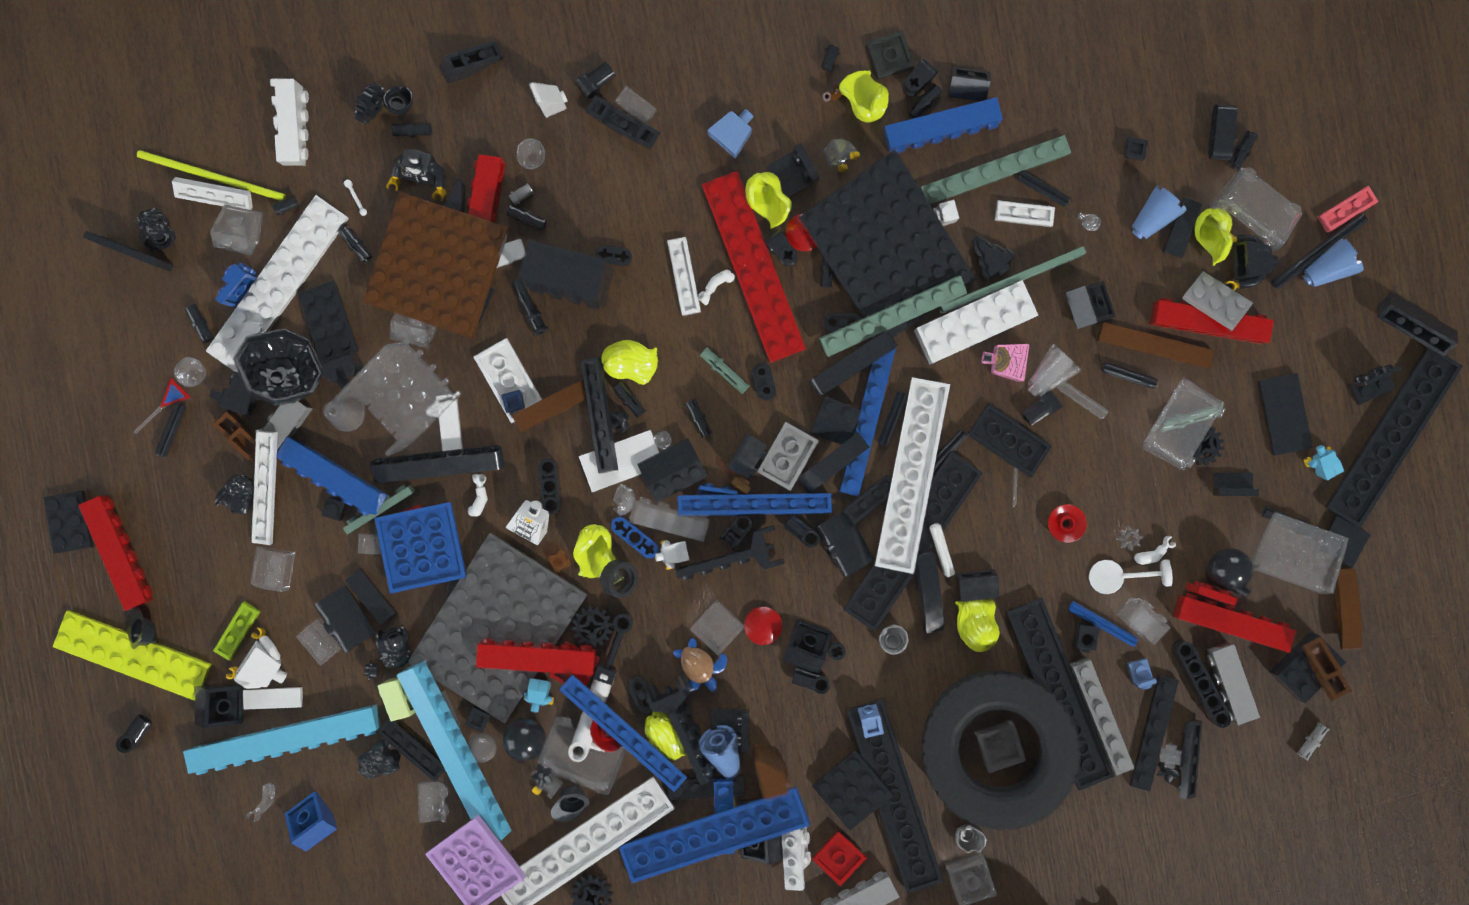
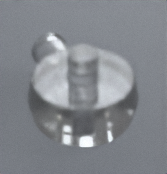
(1090, 222)
(663, 439)

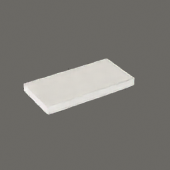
(506, 374)
(628, 454)

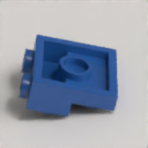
(238, 280)

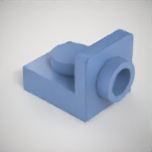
(1141, 674)
(870, 720)

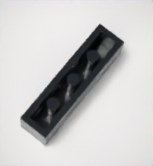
(1417, 324)

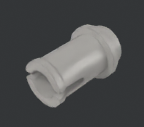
(521, 194)

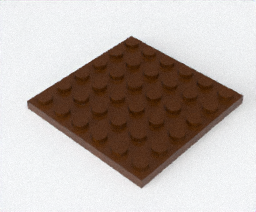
(436, 265)

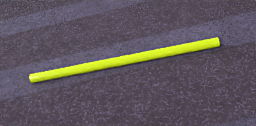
(211, 175)

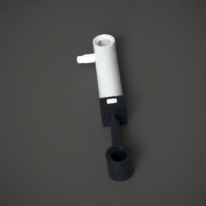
(601, 687)

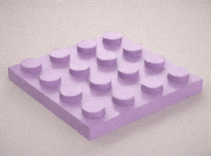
(475, 864)

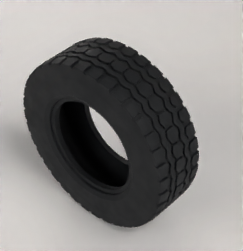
(1000, 806)

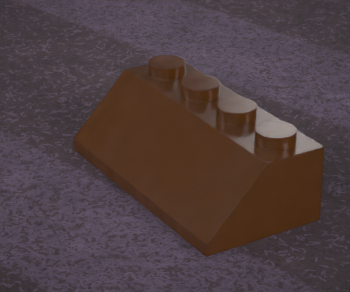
(771, 772)

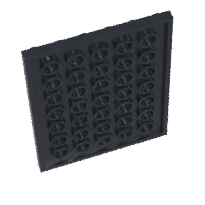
(884, 239)

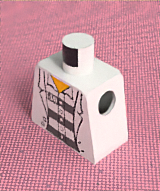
(530, 521)

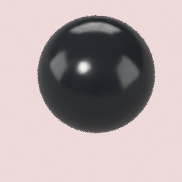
(1230, 569)
(524, 739)

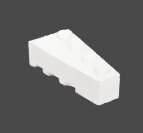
(290, 122)

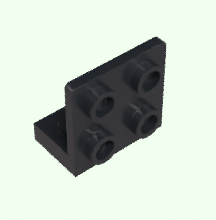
(794, 171)
(1373, 384)
(736, 719)

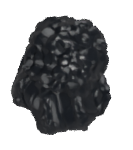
(155, 230)
(236, 494)
(393, 647)
(378, 760)

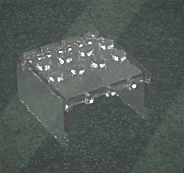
(401, 392)

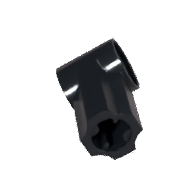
(592, 82)
(1044, 406)
(800, 530)
(809, 679)
(134, 733)

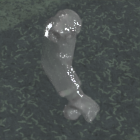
(267, 801)

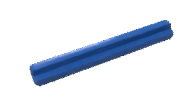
(1103, 623)

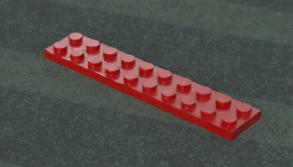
(753, 267)

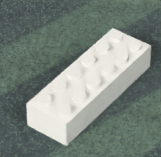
(976, 322)

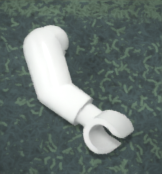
(716, 280)
(481, 499)
(1154, 556)

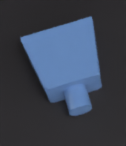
(732, 131)

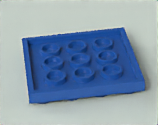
(420, 547)

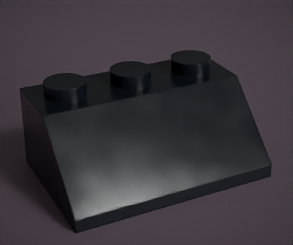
(672, 470)
(765, 851)

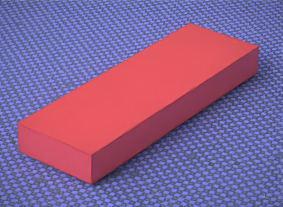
(1347, 209)

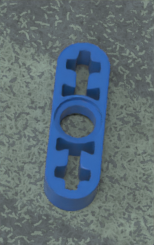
(634, 529)

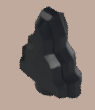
(992, 258)

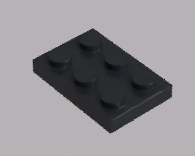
(66, 523)

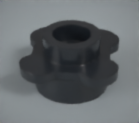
(370, 670)

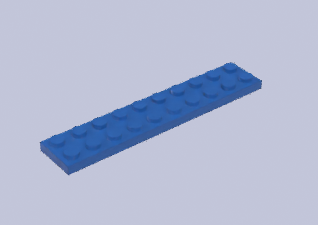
(714, 835)

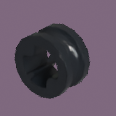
(834, 645)

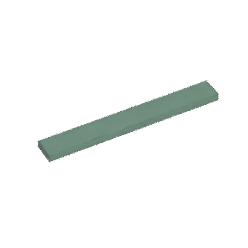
(1012, 280)

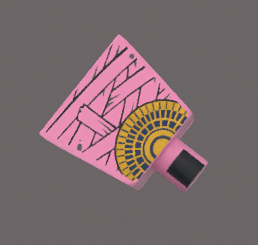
(1008, 361)

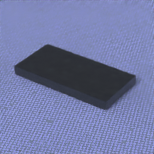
(128, 251)
(1285, 414)
(1009, 440)

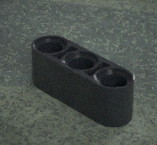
(1222, 132)
(553, 476)

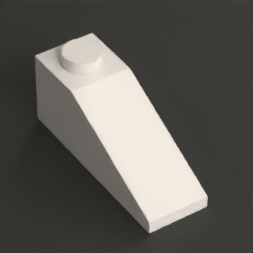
(549, 98)

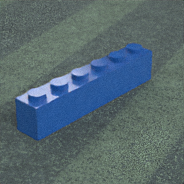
(943, 125)
(331, 476)

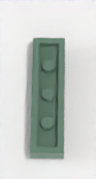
(401, 493)

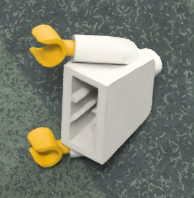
(259, 665)

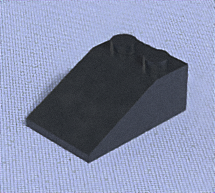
(747, 456)

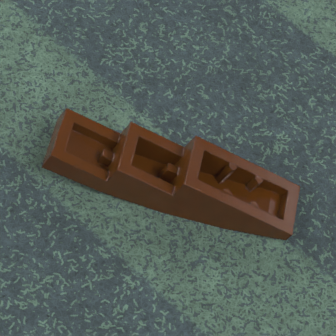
(550, 406)
(1348, 610)

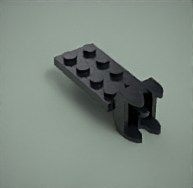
(331, 333)
(757, 550)
(681, 717)

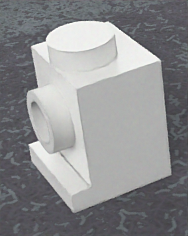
(947, 212)

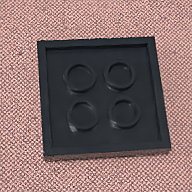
(852, 789)

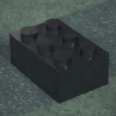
(1296, 672)

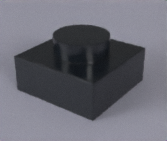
(1135, 149)
(333, 509)
(478, 719)

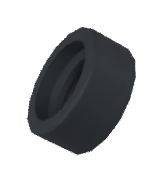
(630, 579)

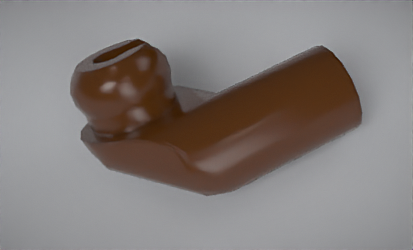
(833, 96)

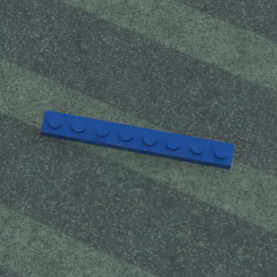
(867, 421)
(754, 504)
(623, 732)

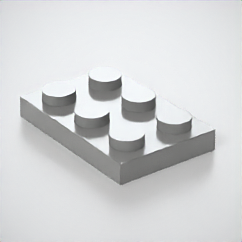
(1217, 300)
(788, 456)

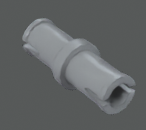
(1313, 741)

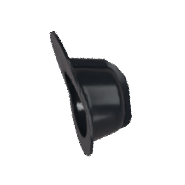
(140, 630)
(570, 803)

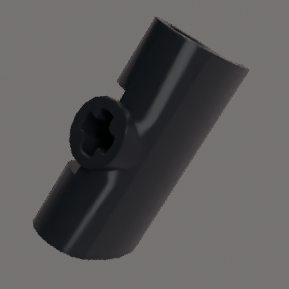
(844, 544)
(344, 619)

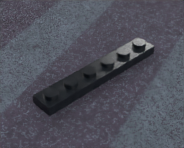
(599, 415)
(1154, 732)

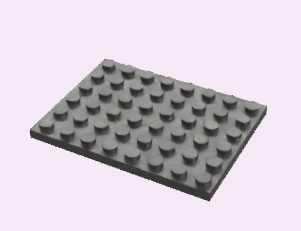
(501, 600)

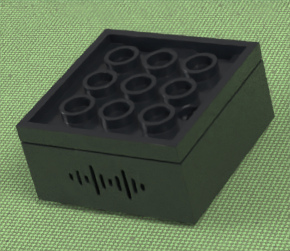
(566, 274)

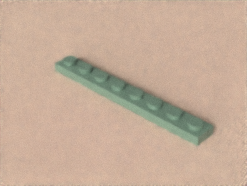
(996, 170)
(893, 316)

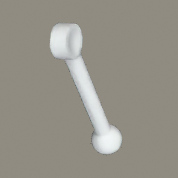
(349, 184)

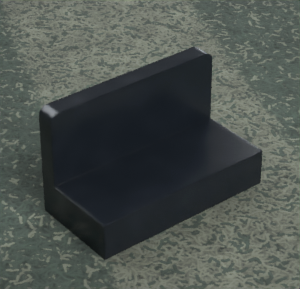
(969, 84)
(1234, 484)
(978, 585)

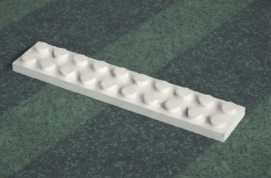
(279, 279)
(912, 475)
(590, 842)

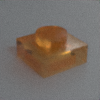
(741, 483)

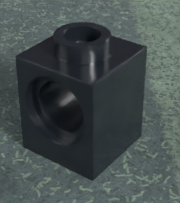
(1080, 631)

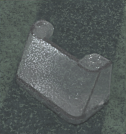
(1259, 207)
(1183, 424)
(594, 772)

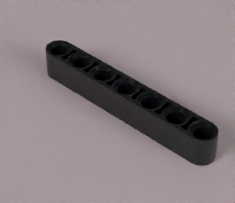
(437, 463)

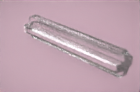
(1083, 400)

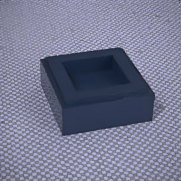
(513, 401)

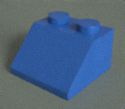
(309, 822)

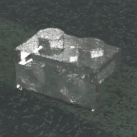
(432, 801)

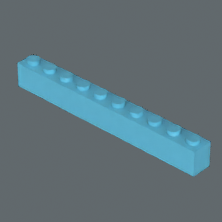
(282, 739)
(452, 748)

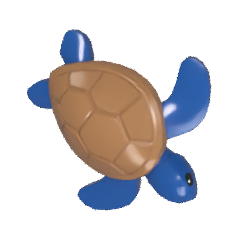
(700, 666)

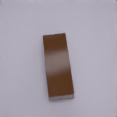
(237, 434)
(1326, 669)

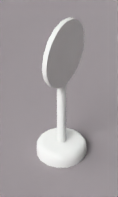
(1108, 576)

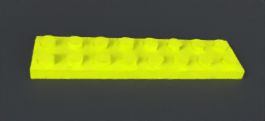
(113, 650)

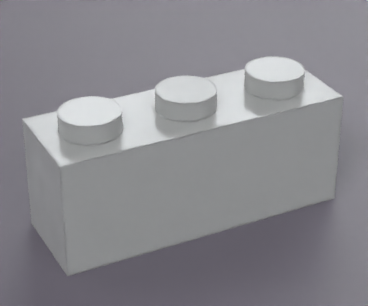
(287, 420)

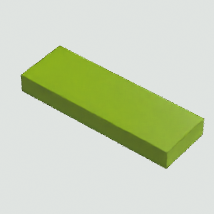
(236, 631)

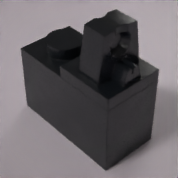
(236, 397)

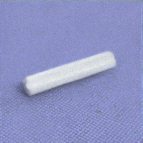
(942, 550)

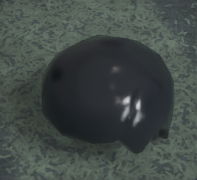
(398, 100)

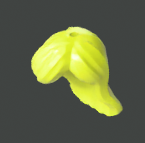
(866, 96)
(767, 199)
(1213, 233)
(630, 361)
(593, 550)
(977, 624)
(663, 735)

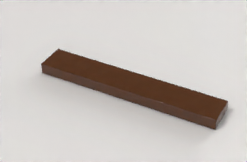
(1155, 345)

